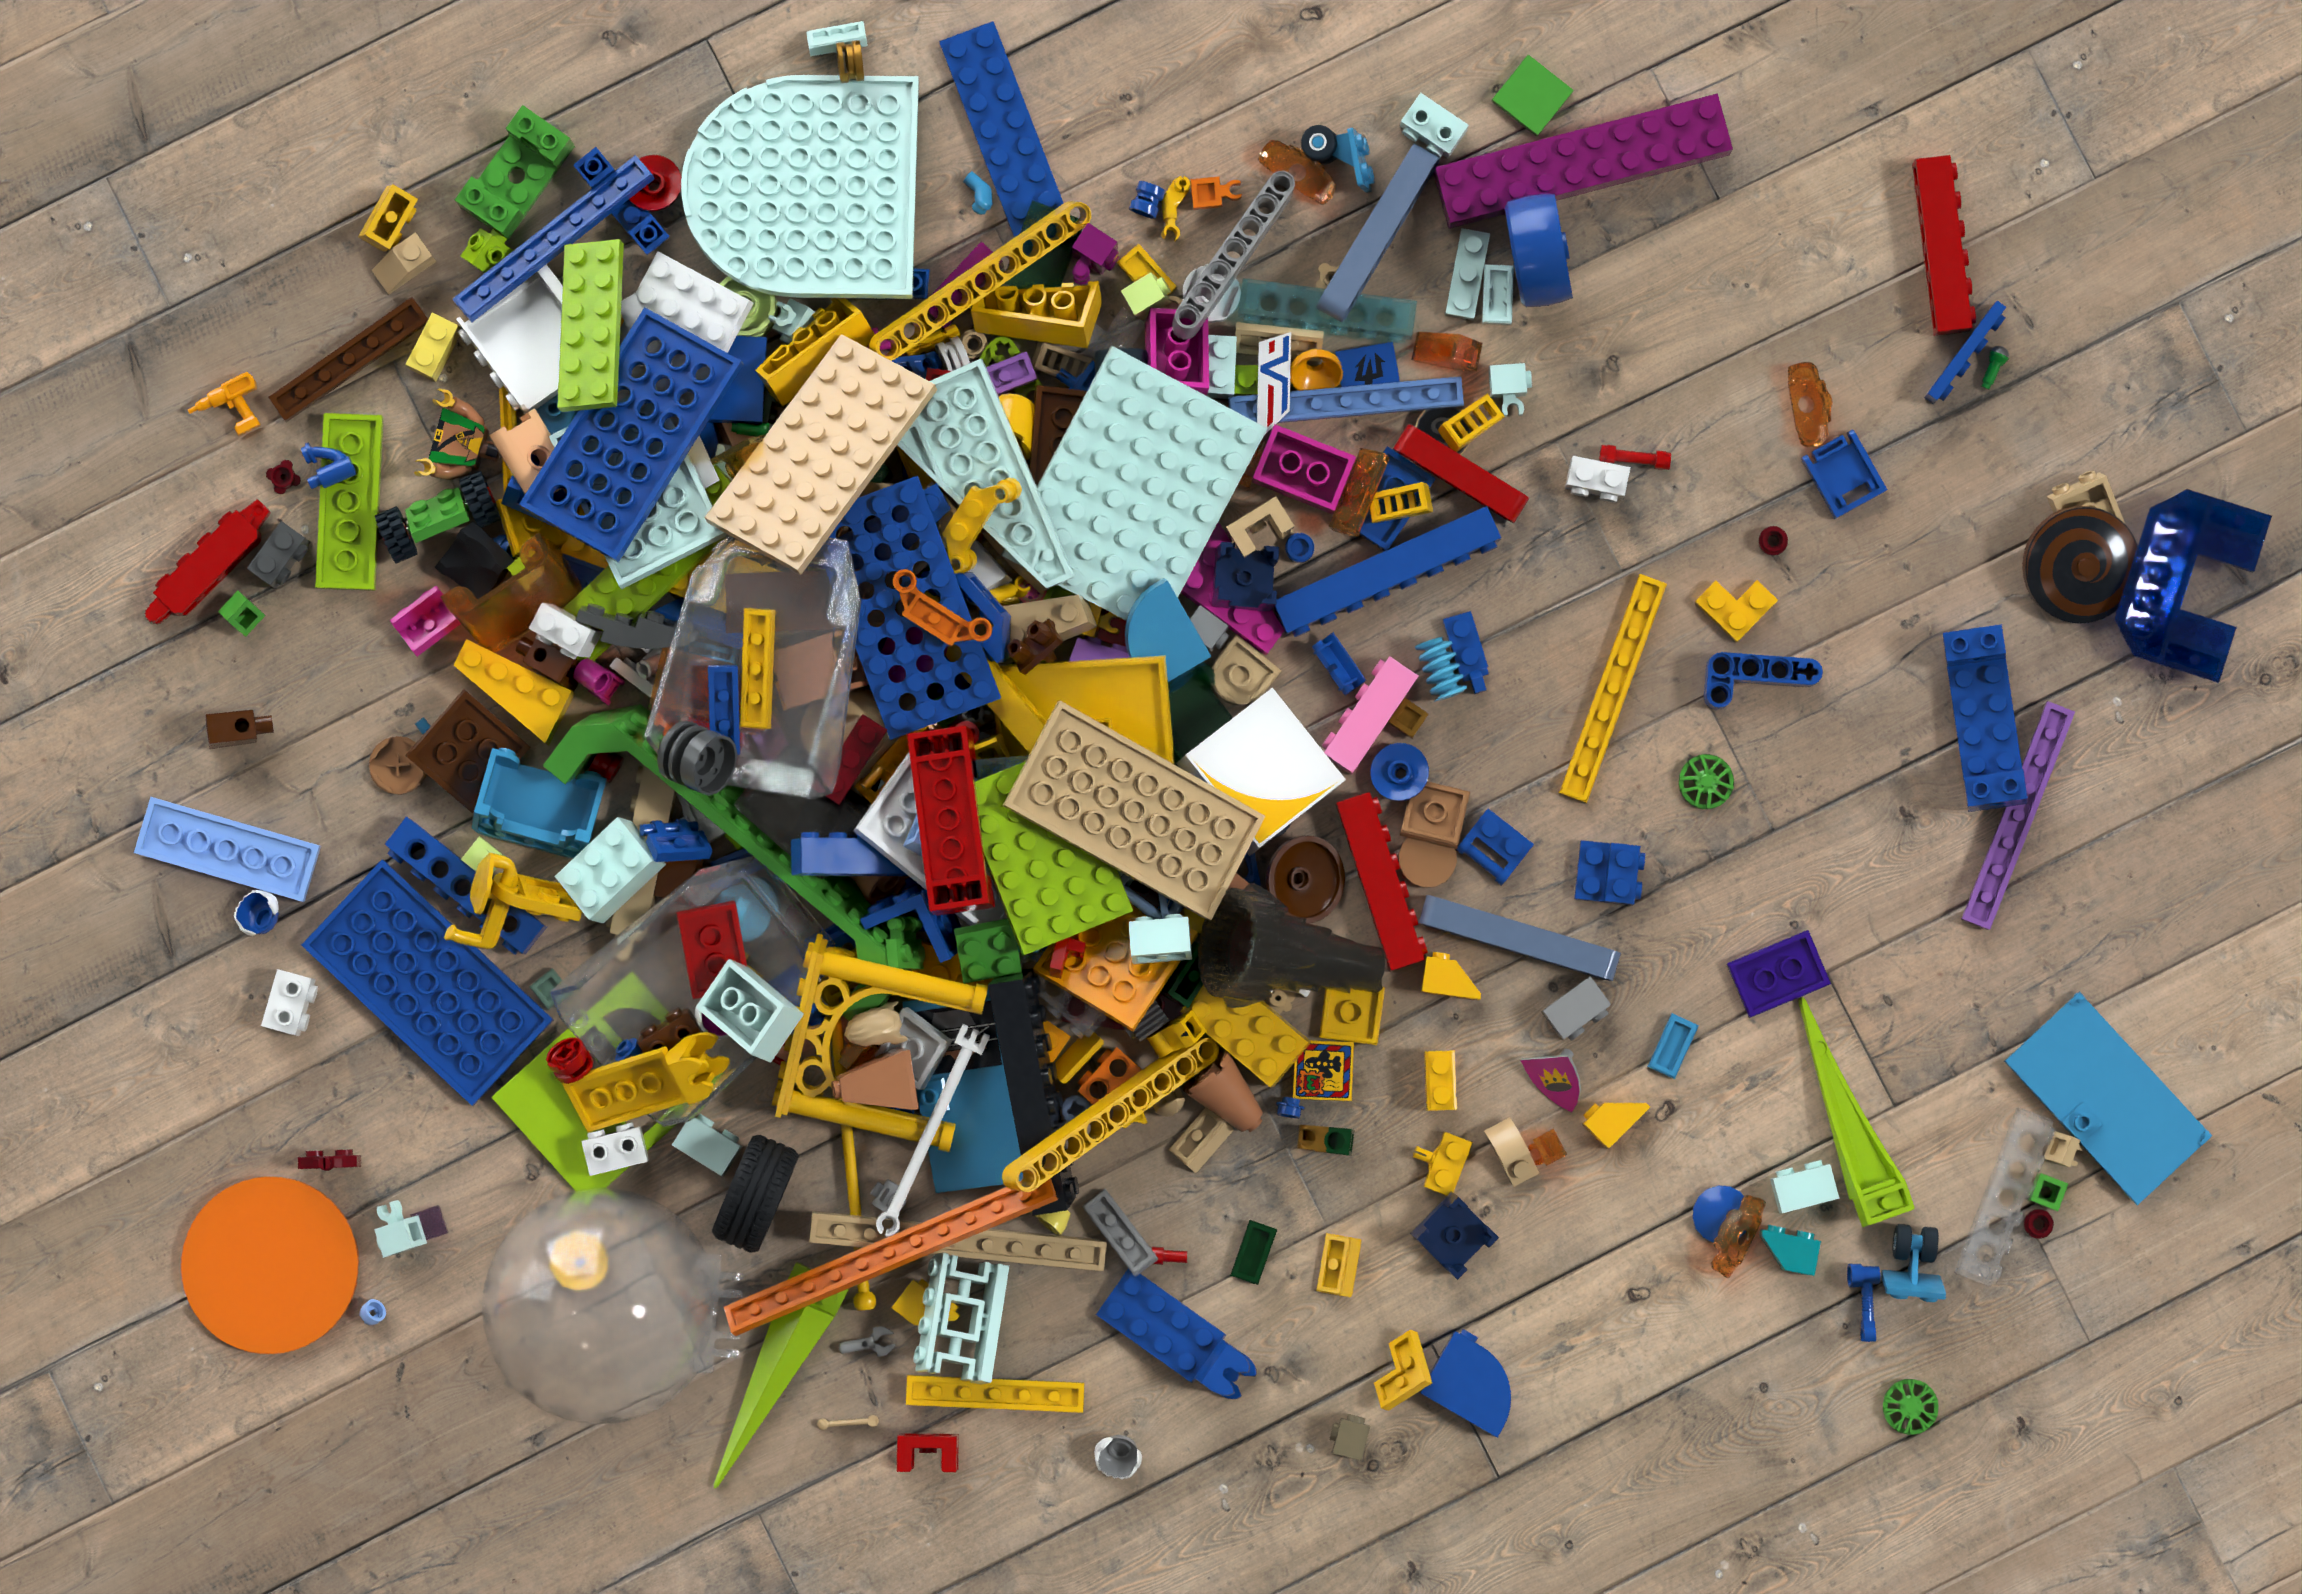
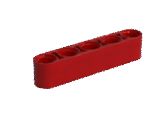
(1461, 473)

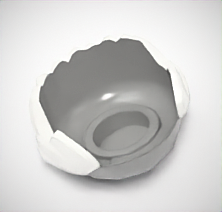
(1117, 1456)

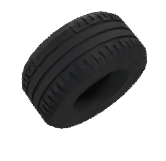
(755, 1193)

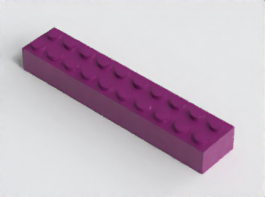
(1584, 159)

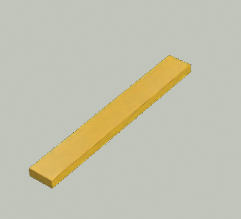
(1612, 688)

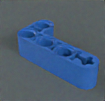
(1763, 675)

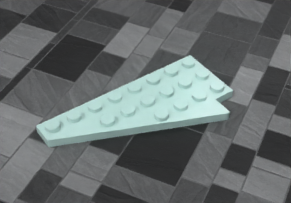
(968, 442)

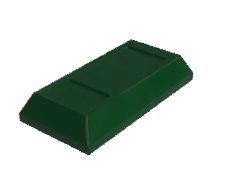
(1253, 1252)

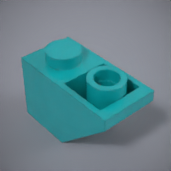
(1792, 1252)

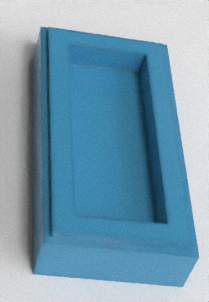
(1673, 1046)

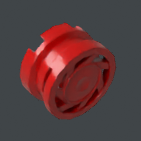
(569, 1060)

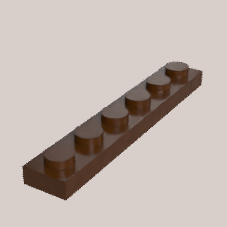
(349, 359)

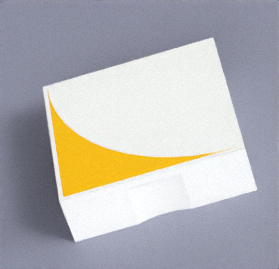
(1266, 764)

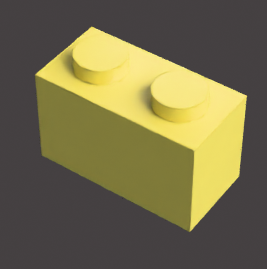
(433, 347)

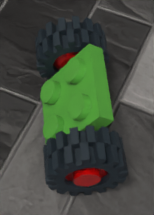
(437, 515)

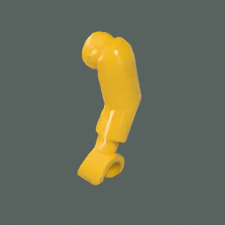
(1170, 202)

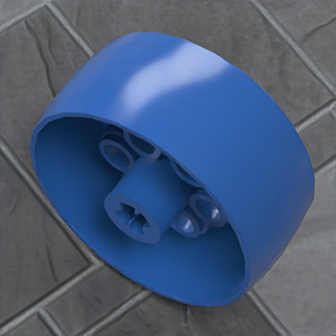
(1538, 250)

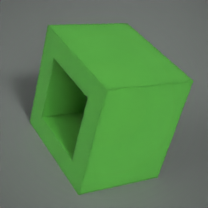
(241, 613)
(2057, 1189)

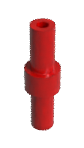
(1169, 1256)

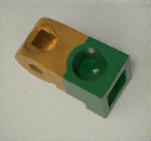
(1326, 1139)

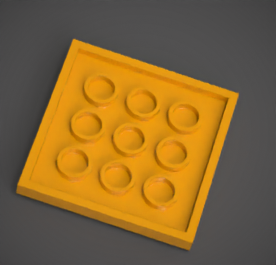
(1106, 972)

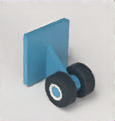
(1325, 146)
(1911, 1283)

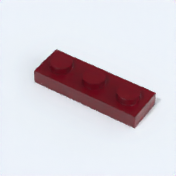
(855, 754)

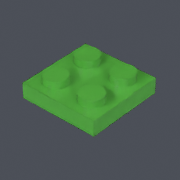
(987, 951)

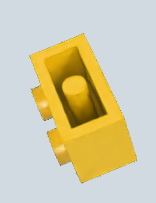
(388, 218)

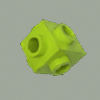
(485, 249)

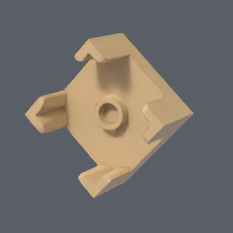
(1256, 521)

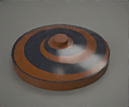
(2078, 563)

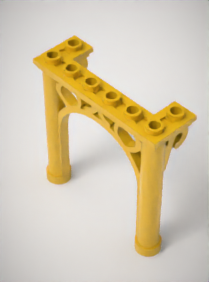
(838, 966)

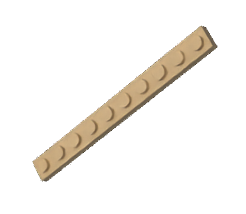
(987, 1245)

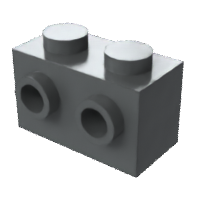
(279, 555)

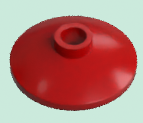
(669, 181)

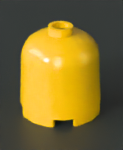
(1021, 418)

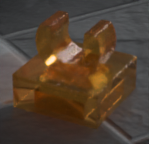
(1548, 1147)

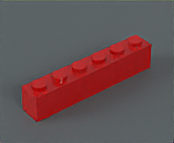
(1942, 245)
(1380, 881)

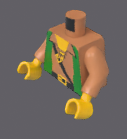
(458, 441)

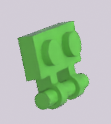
(903, 948)

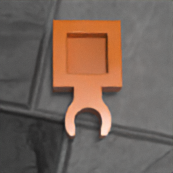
(1209, 193)

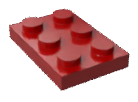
(708, 940)

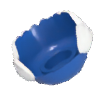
(257, 913)

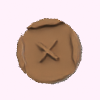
(391, 767)
(1426, 862)

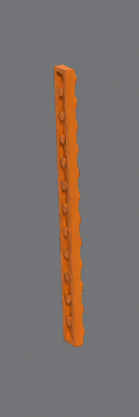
(884, 1256)

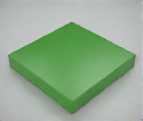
(1532, 95)

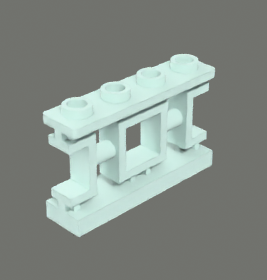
(984, 1319)

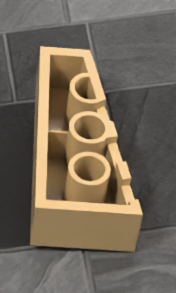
(1070, 614)

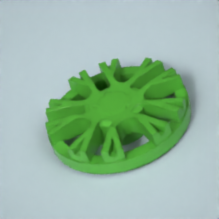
(1910, 1406)

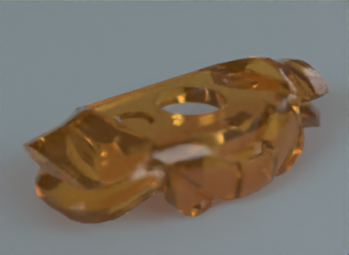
(1315, 185)
(1805, 381)
(1747, 1218)

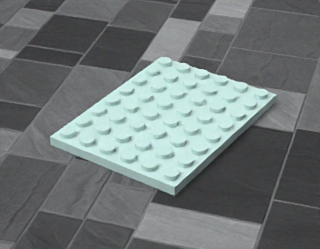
(1141, 481)

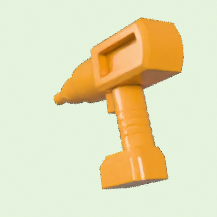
(231, 393)

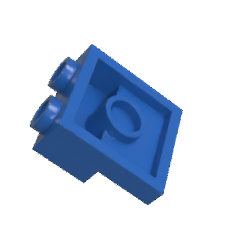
(1609, 872)

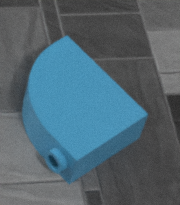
(1161, 627)

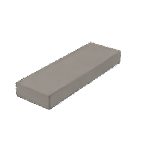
(1120, 1232)

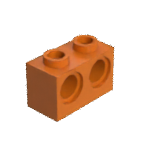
(1103, 1074)

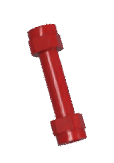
(1660, 460)

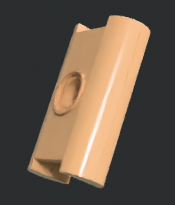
(519, 444)

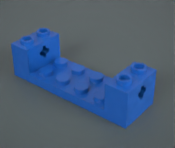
(1984, 718)

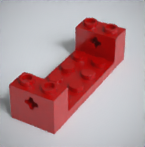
(949, 820)

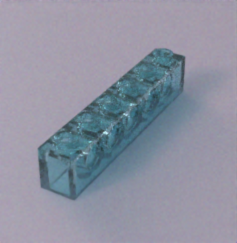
(1255, 291)

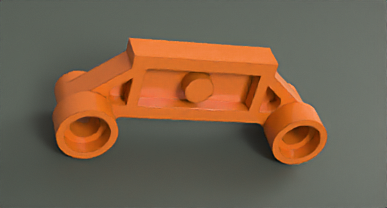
(934, 616)

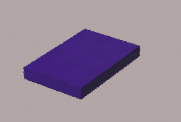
(1778, 974)

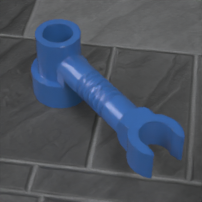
(1865, 1278)

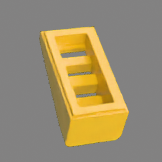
(1452, 438)
(1410, 490)

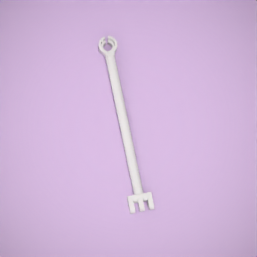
(968, 1046)

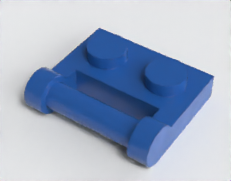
(1501, 839)

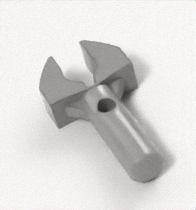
(868, 1343)

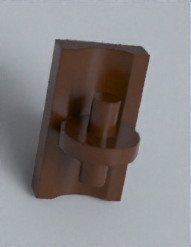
(1036, 647)

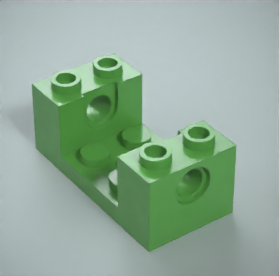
(536, 150)

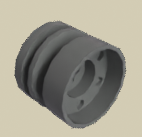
(697, 757)

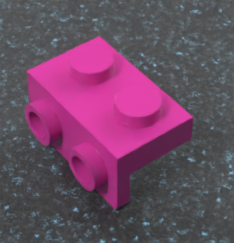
(424, 621)

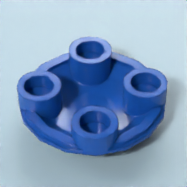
(1712, 1209)

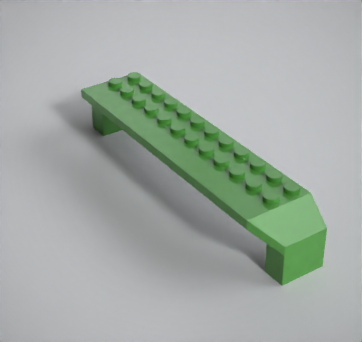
(834, 896)

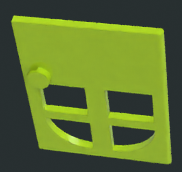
(552, 1124)

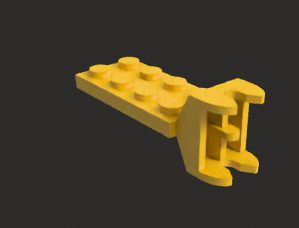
(647, 1082)

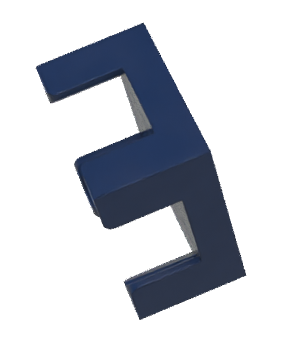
(1244, 581)
(1453, 1234)

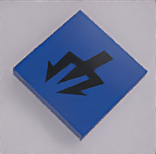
(1368, 365)

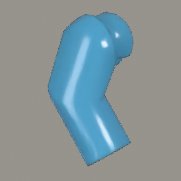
(982, 191)

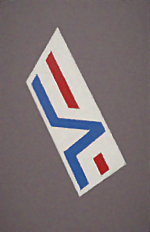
(1273, 380)

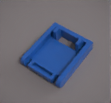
(1842, 469)

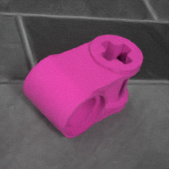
(598, 680)

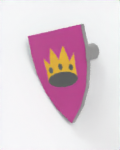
(1555, 1078)

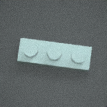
(1467, 274)

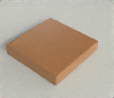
(1436, 815)

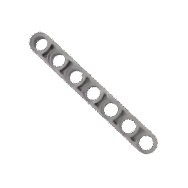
(1228, 266)

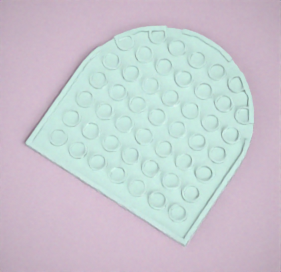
(809, 186)

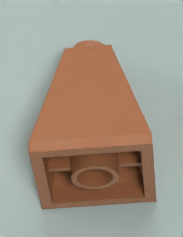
(880, 1081)

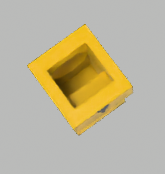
(1176, 1034)

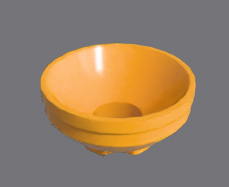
(1322, 376)

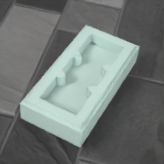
(825, 39)
(1497, 294)

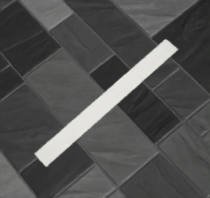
(630, 312)

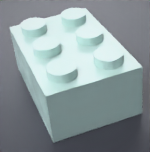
(609, 870)
(749, 1010)

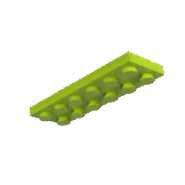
(590, 325)
(348, 508)

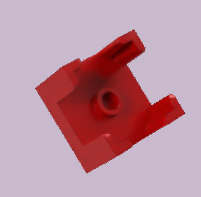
(927, 1444)

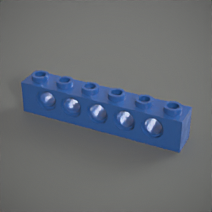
(410, 834)

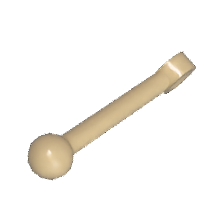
(872, 1421)

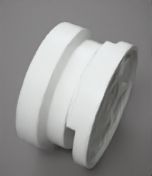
(952, 354)

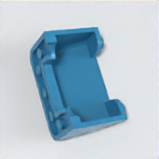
(536, 807)

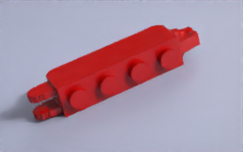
(209, 563)

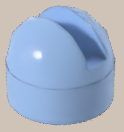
(378, 1308)

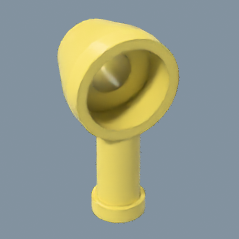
(1055, 1222)

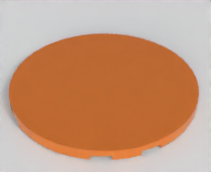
(270, 1265)

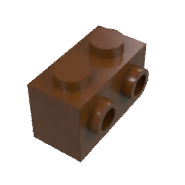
(670, 1032)

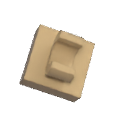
(2063, 1149)

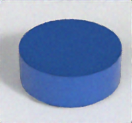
(1299, 547)

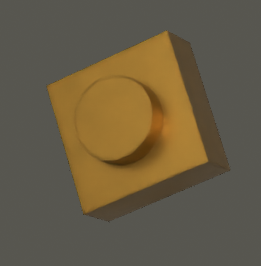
(1408, 718)

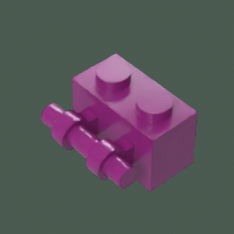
(1095, 252)

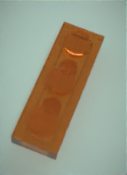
(1359, 492)

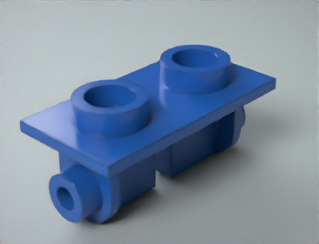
(1338, 664)

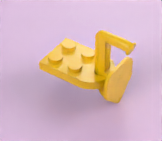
(511, 889)

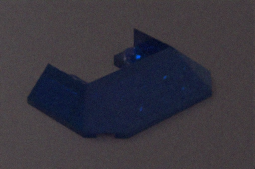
(2161, 571)

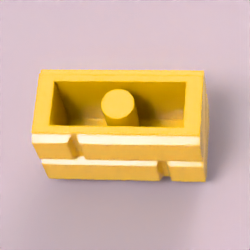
(1440, 1080)

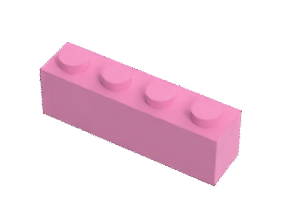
(1370, 715)

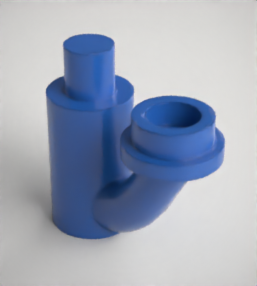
(333, 473)

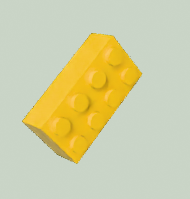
(1251, 1035)

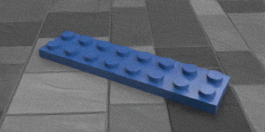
(1000, 122)

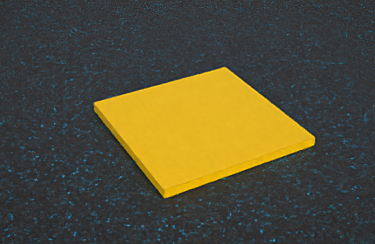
(1117, 692)

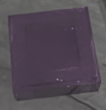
(432, 1222)

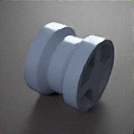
(1072, 1107)

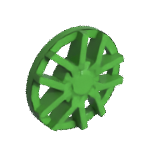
(1706, 781)

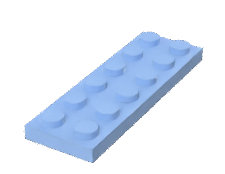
(227, 849)

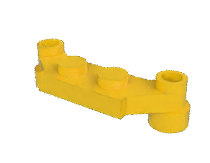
(972, 517)

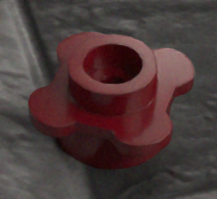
(274, 474)

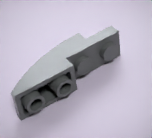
(648, 633)

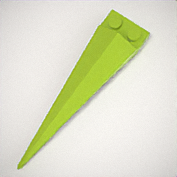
(1866, 1166)
(781, 1356)

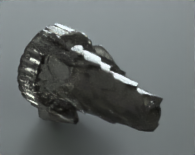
(1259, 948)

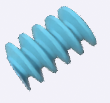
(1441, 668)

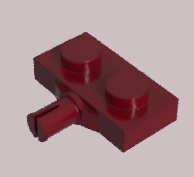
(317, 1160)

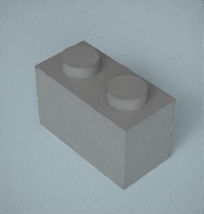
(1576, 1009)

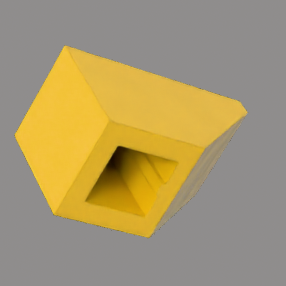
(911, 1304)

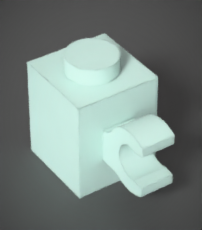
(791, 318)
(1509, 382)
(399, 1233)

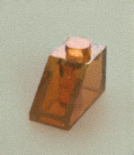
(1447, 351)

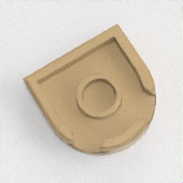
(1242, 673)

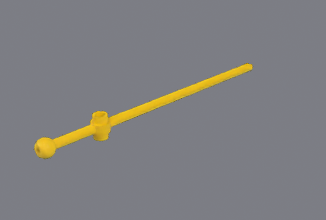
(864, 1298)

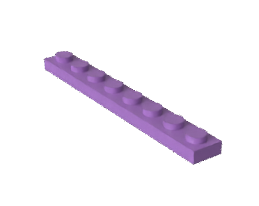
(2017, 819)

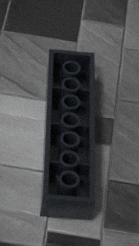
(1030, 1072)

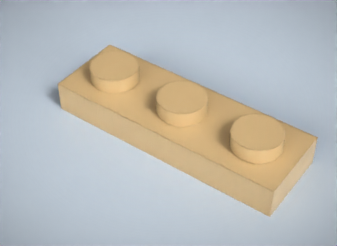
(1301, 339)

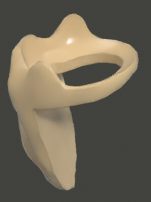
(876, 1026)

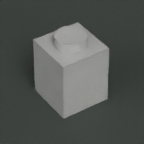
(1209, 628)

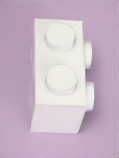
(1597, 478)
(561, 628)
(289, 1003)
(615, 1149)

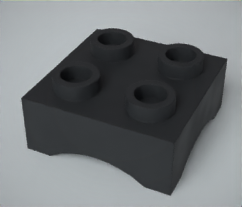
(475, 561)

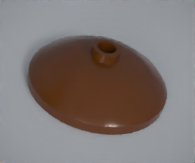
(1318, 877)

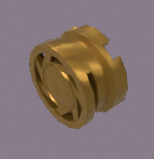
(853, 61)

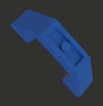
(637, 222)
(990, 609)

